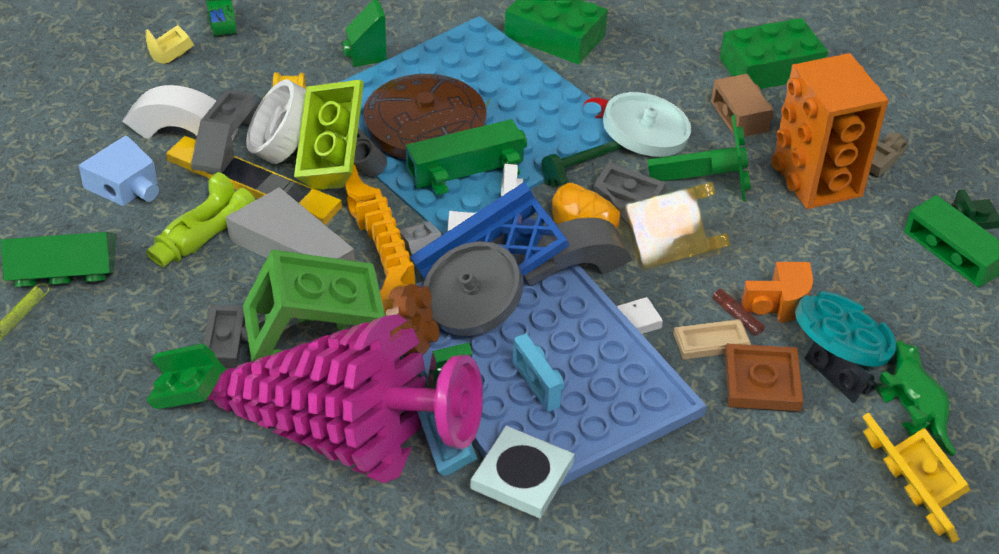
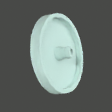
(646, 124)

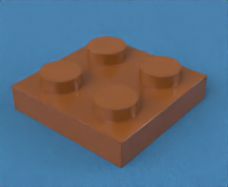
(763, 377)

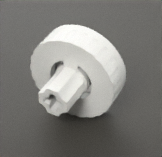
(277, 123)

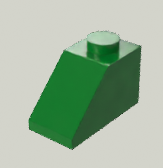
(366, 36)

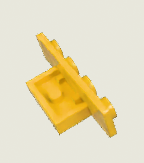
(926, 469)

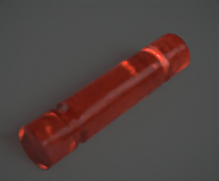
(738, 312)

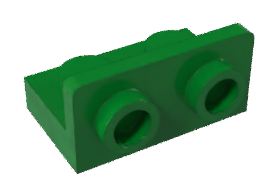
(187, 376)

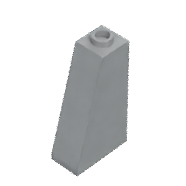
(284, 225)

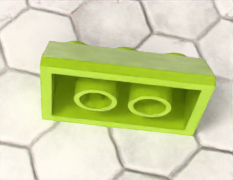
(329, 134)

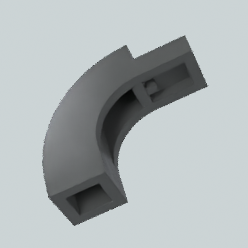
(590, 242)

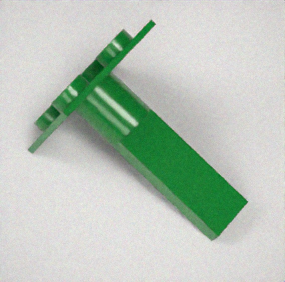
(706, 163)

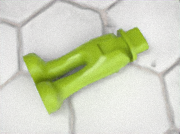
(195, 227)

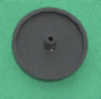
(474, 288)

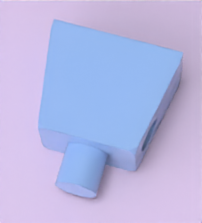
(120, 173)

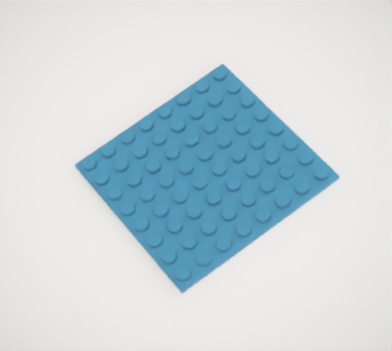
(518, 89)

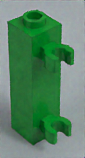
(464, 154)

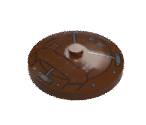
(420, 109)

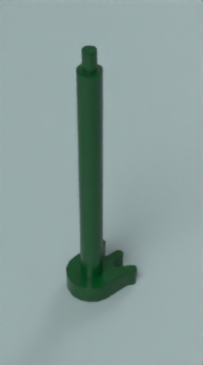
(554, 166)

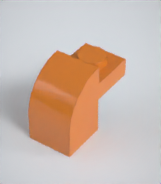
(781, 294)

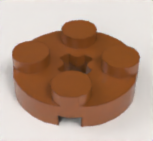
(415, 306)

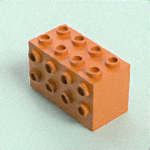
(828, 130)

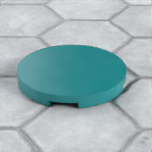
(845, 329)

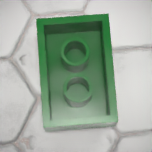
(557, 26)
(770, 51)

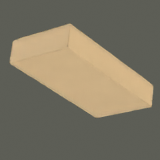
(709, 338)

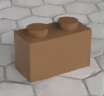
(743, 98)

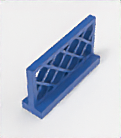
(494, 220)

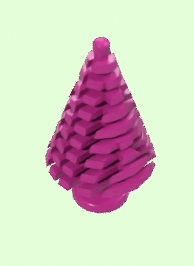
(349, 395)

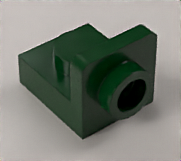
(979, 211)

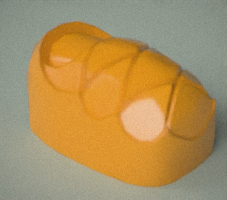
(577, 202)

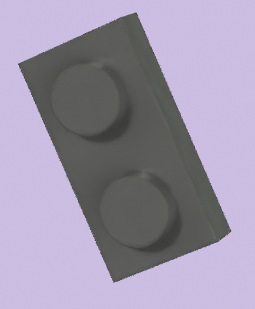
(224, 333)

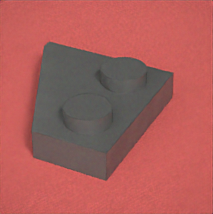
(626, 187)

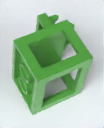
(308, 290)

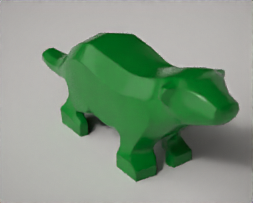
(918, 394)

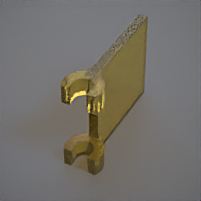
(672, 227)

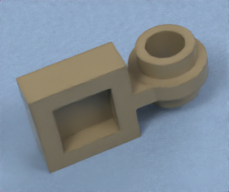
(887, 153)

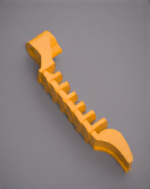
(376, 217)

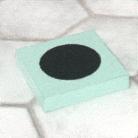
(522, 471)

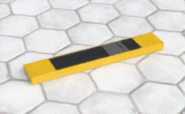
(261, 181)

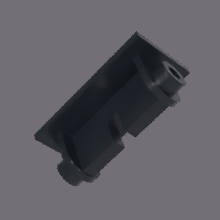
(843, 374)

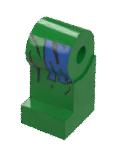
(221, 17)

